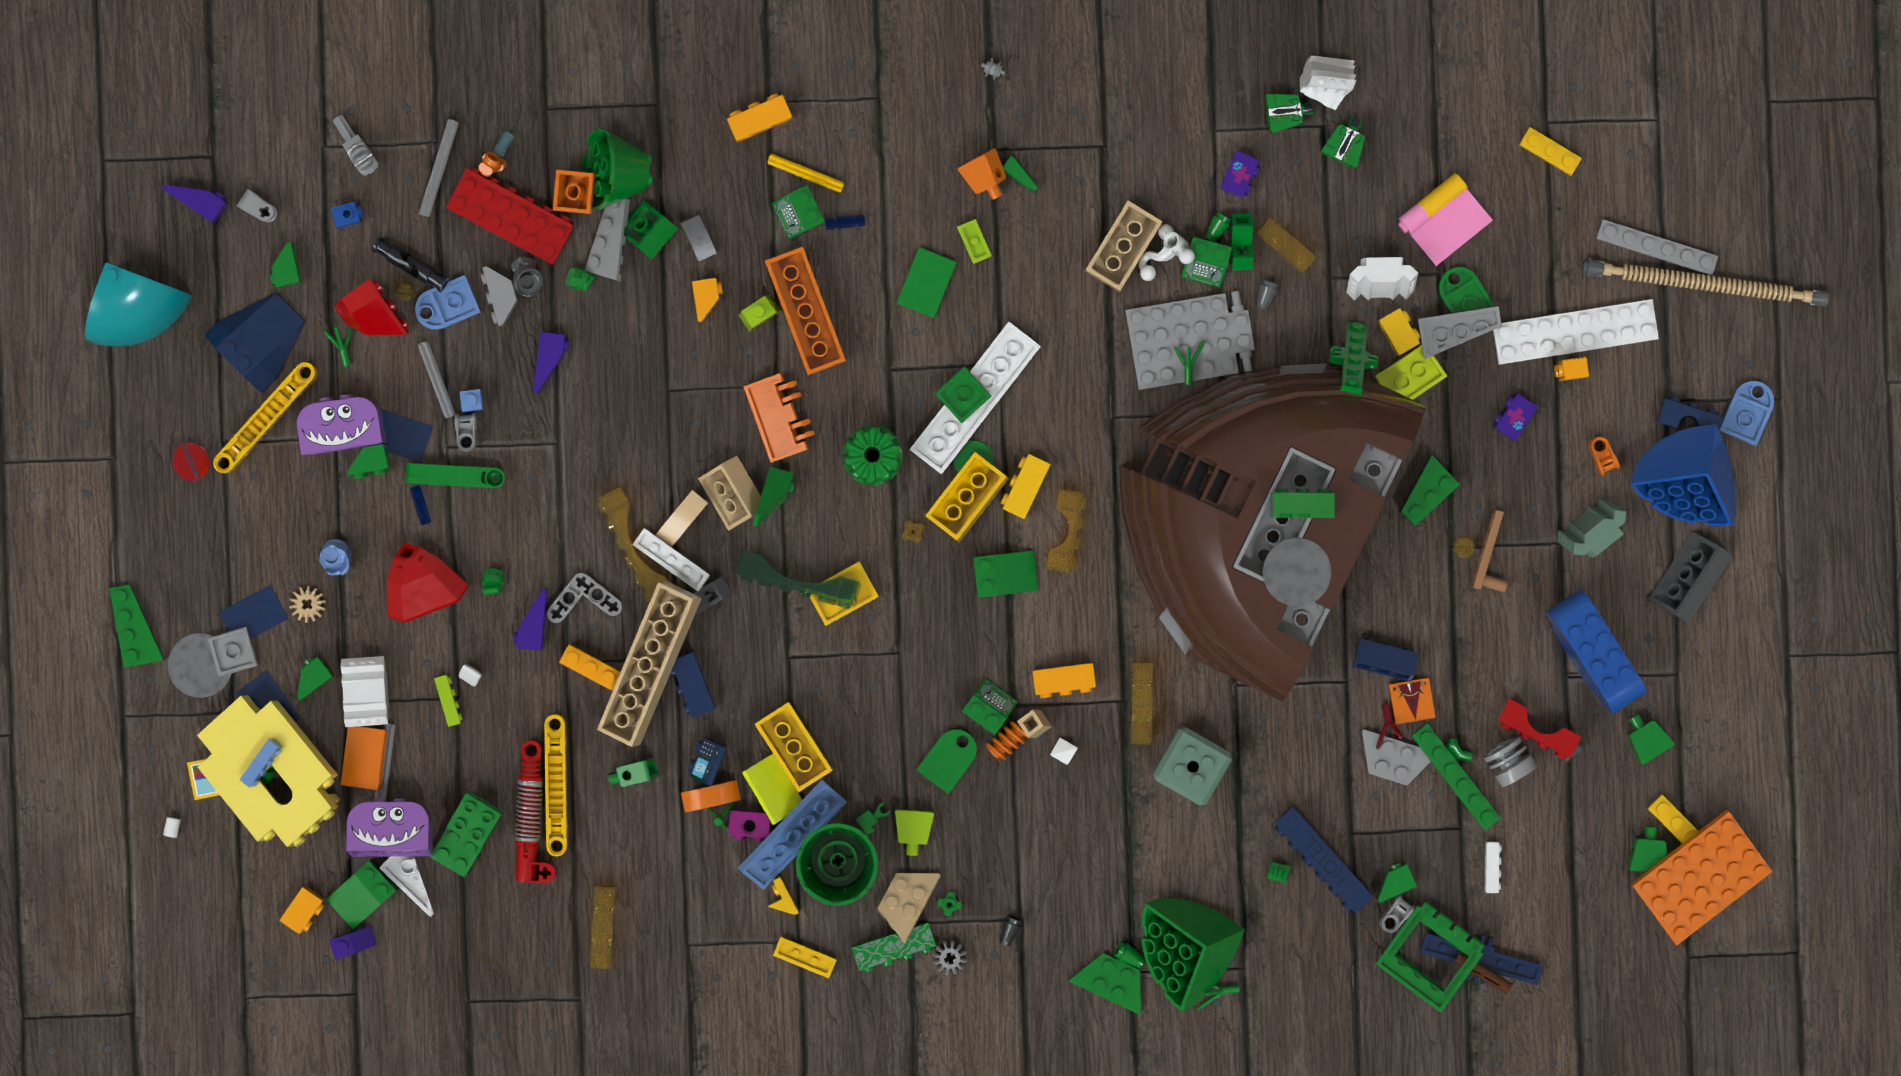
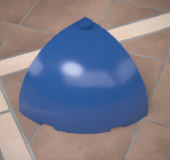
(1689, 477)

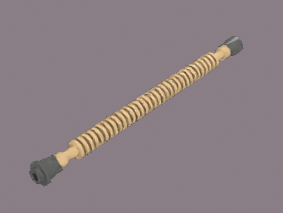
(1710, 283)

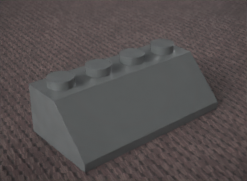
(1690, 577)

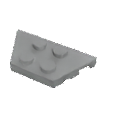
(1394, 759)

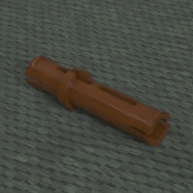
(1486, 974)

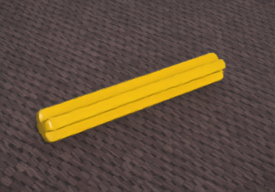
(805, 173)

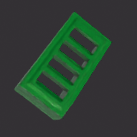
(1015, 171)

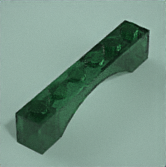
(839, 590)

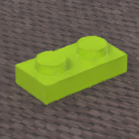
(974, 241)

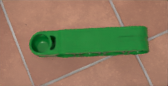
(454, 475)

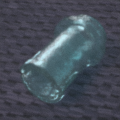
(504, 143)

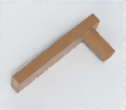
(1480, 578)

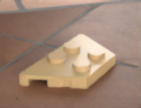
(906, 900)

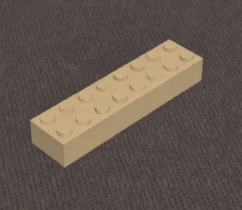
(649, 663)

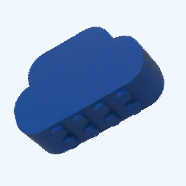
(1595, 652)

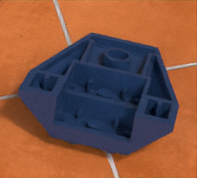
(258, 339)

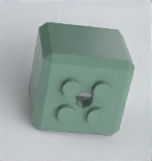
(1180, 750)

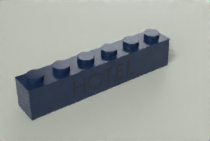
(1323, 859)

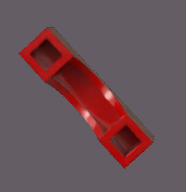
(1563, 741)

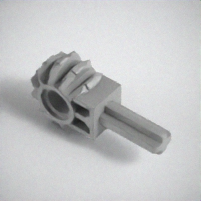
(356, 147)

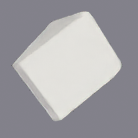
(470, 675)

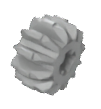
(943, 954)

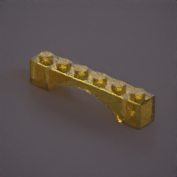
(617, 509)

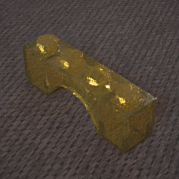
(1070, 505)
(1141, 703)
(602, 927)

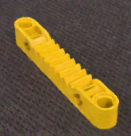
(265, 417)
(556, 785)

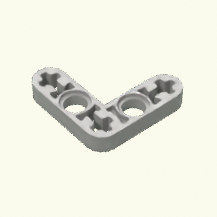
(578, 593)

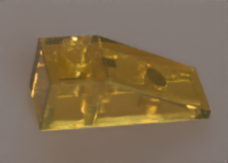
(1286, 246)

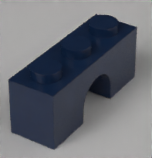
(1672, 411)

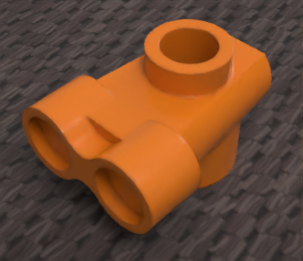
(491, 163)

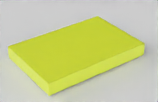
(1412, 374)
(772, 788)

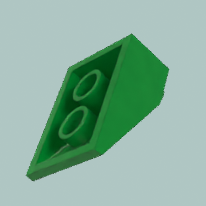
(1005, 574)
(362, 894)

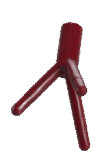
(1388, 721)

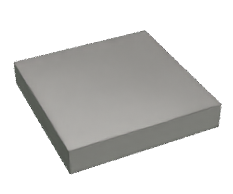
(232, 651)

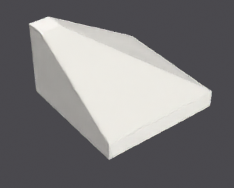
(1063, 751)

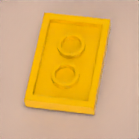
(831, 612)

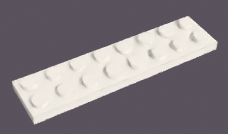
(1575, 331)
(996, 373)

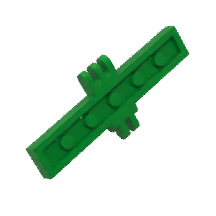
(1353, 358)

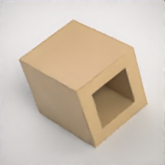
(1034, 723)

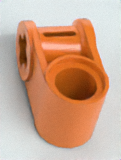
(1604, 456)

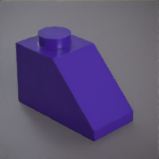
(352, 942)

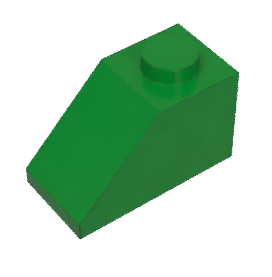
(286, 269)
(313, 676)
(1395, 882)

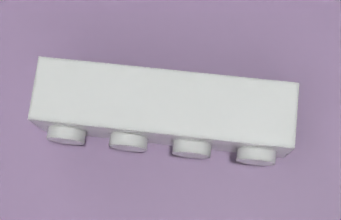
(1492, 864)

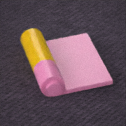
(1444, 219)

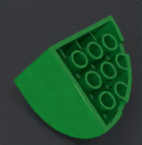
(1187, 947)

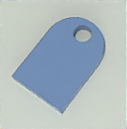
(449, 306)
(1747, 414)

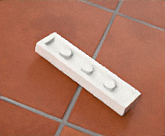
(671, 559)

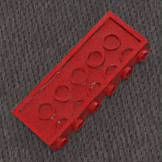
(510, 215)

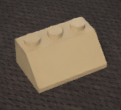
(731, 492)

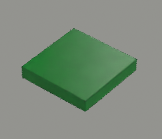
(963, 394)

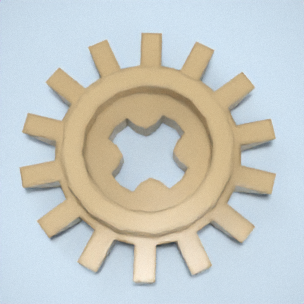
(316, 604)

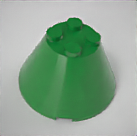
(618, 168)

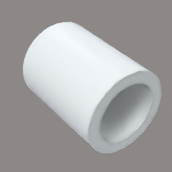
(171, 827)

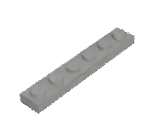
(1657, 247)

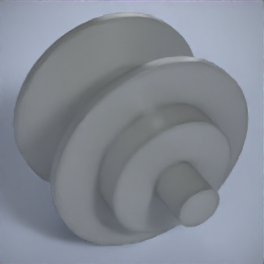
(993, 69)

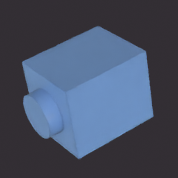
(472, 400)

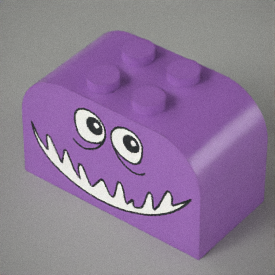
(340, 425)
(389, 830)

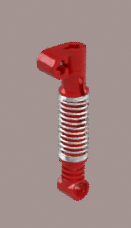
(528, 819)

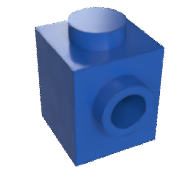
(347, 215)

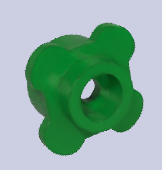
(955, 905)

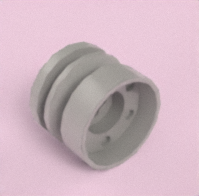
(1510, 761)

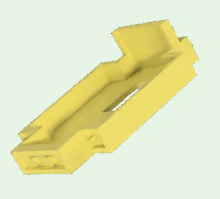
(235, 742)

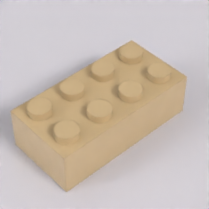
(1123, 246)

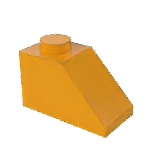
(706, 296)

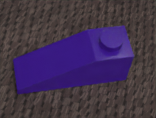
(204, 202)
(549, 355)
(531, 631)

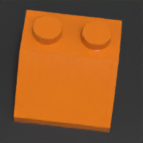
(573, 191)

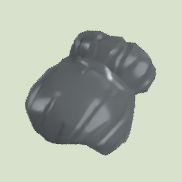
(526, 277)

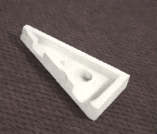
(406, 876)

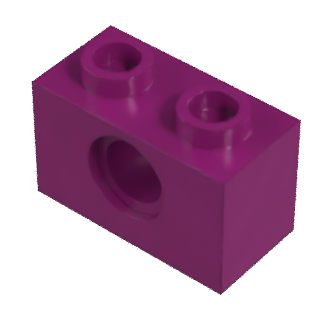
(737, 821)

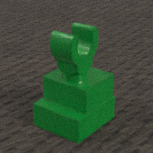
(867, 819)
(1278, 871)

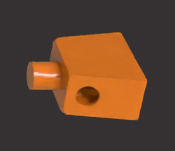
(984, 173)

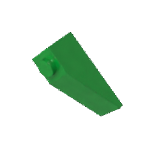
(774, 493)

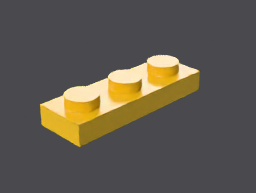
(1550, 151)
(1672, 819)
(804, 957)

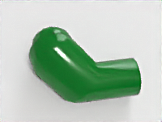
(1455, 750)

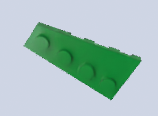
(134, 634)

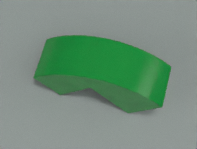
(1242, 241)

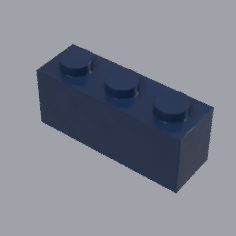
(1385, 659)
(692, 685)

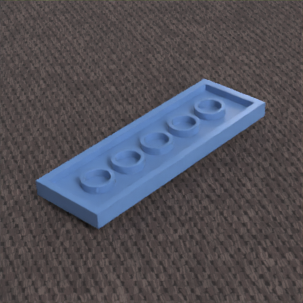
(787, 837)

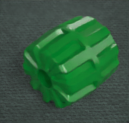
(872, 438)

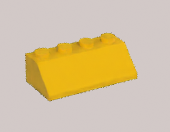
(967, 497)

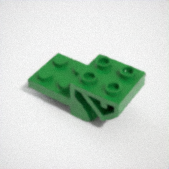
(466, 834)

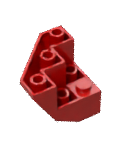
(371, 312)
(420, 584)

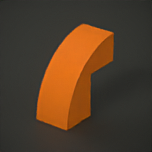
(710, 796)

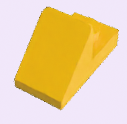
(786, 901)

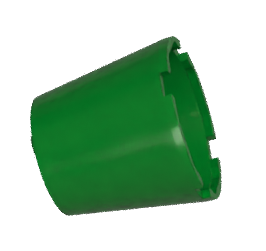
(833, 882)

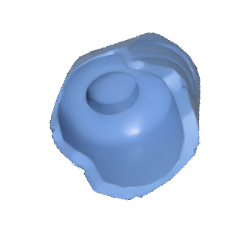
(335, 557)

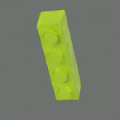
(448, 701)

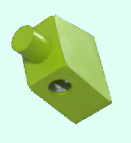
(759, 312)
(913, 828)

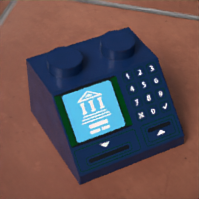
(707, 761)

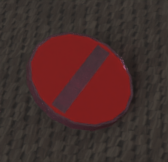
(190, 462)

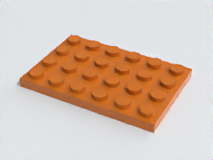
(1701, 877)

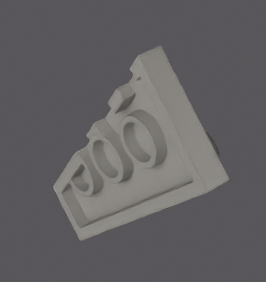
(1449, 330)

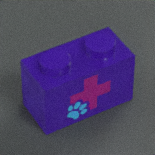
(1239, 175)
(1514, 417)

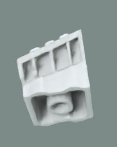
(1327, 79)
(1382, 278)
(364, 691)

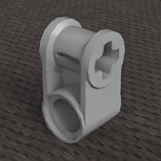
(255, 205)
(466, 430)
(1397, 913)

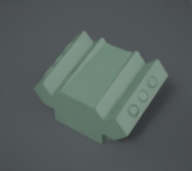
(1594, 529)

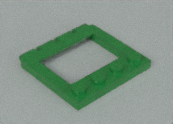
(1416, 980)

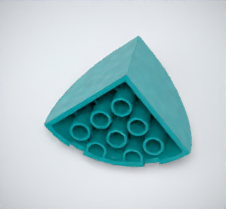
(131, 308)

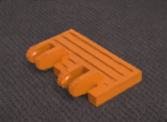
(775, 418)

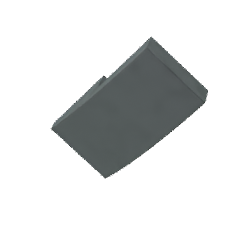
(698, 237)

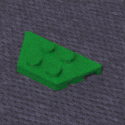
(1112, 981)

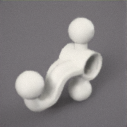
(1173, 245)

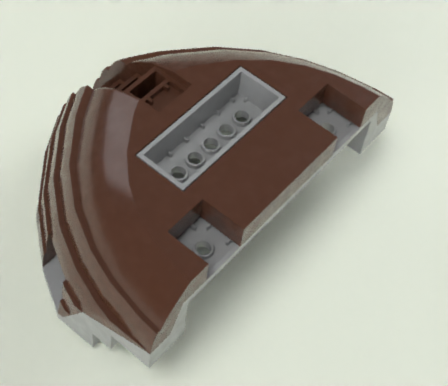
(1205, 508)

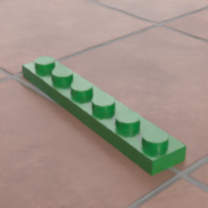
(1455, 776)

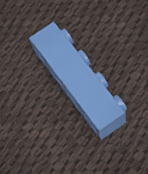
(261, 763)

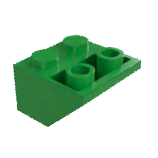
(371, 460)

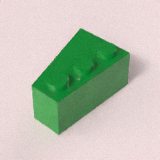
(1428, 491)
(1302, 504)

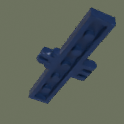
(1494, 961)

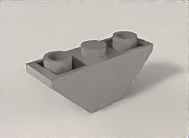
(500, 294)

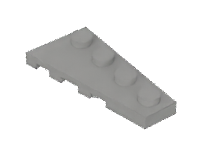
(607, 246)

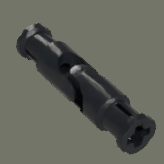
(407, 262)

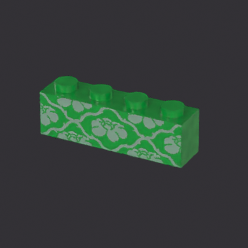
(890, 947)

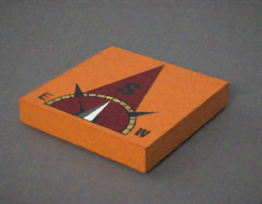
(1412, 701)

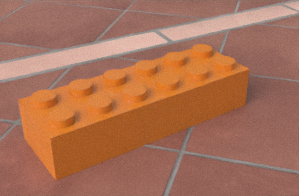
(805, 311)

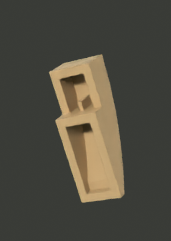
(681, 518)

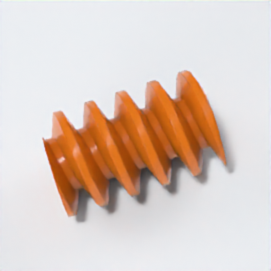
(1007, 741)

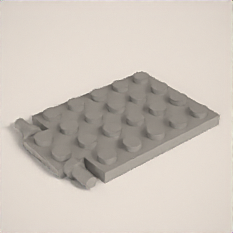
(1185, 324)

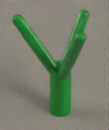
(342, 348)
(1188, 364)
(720, 816)
(1217, 993)

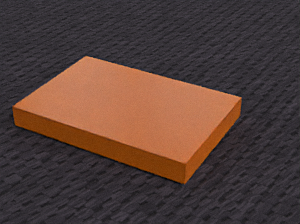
(364, 757)

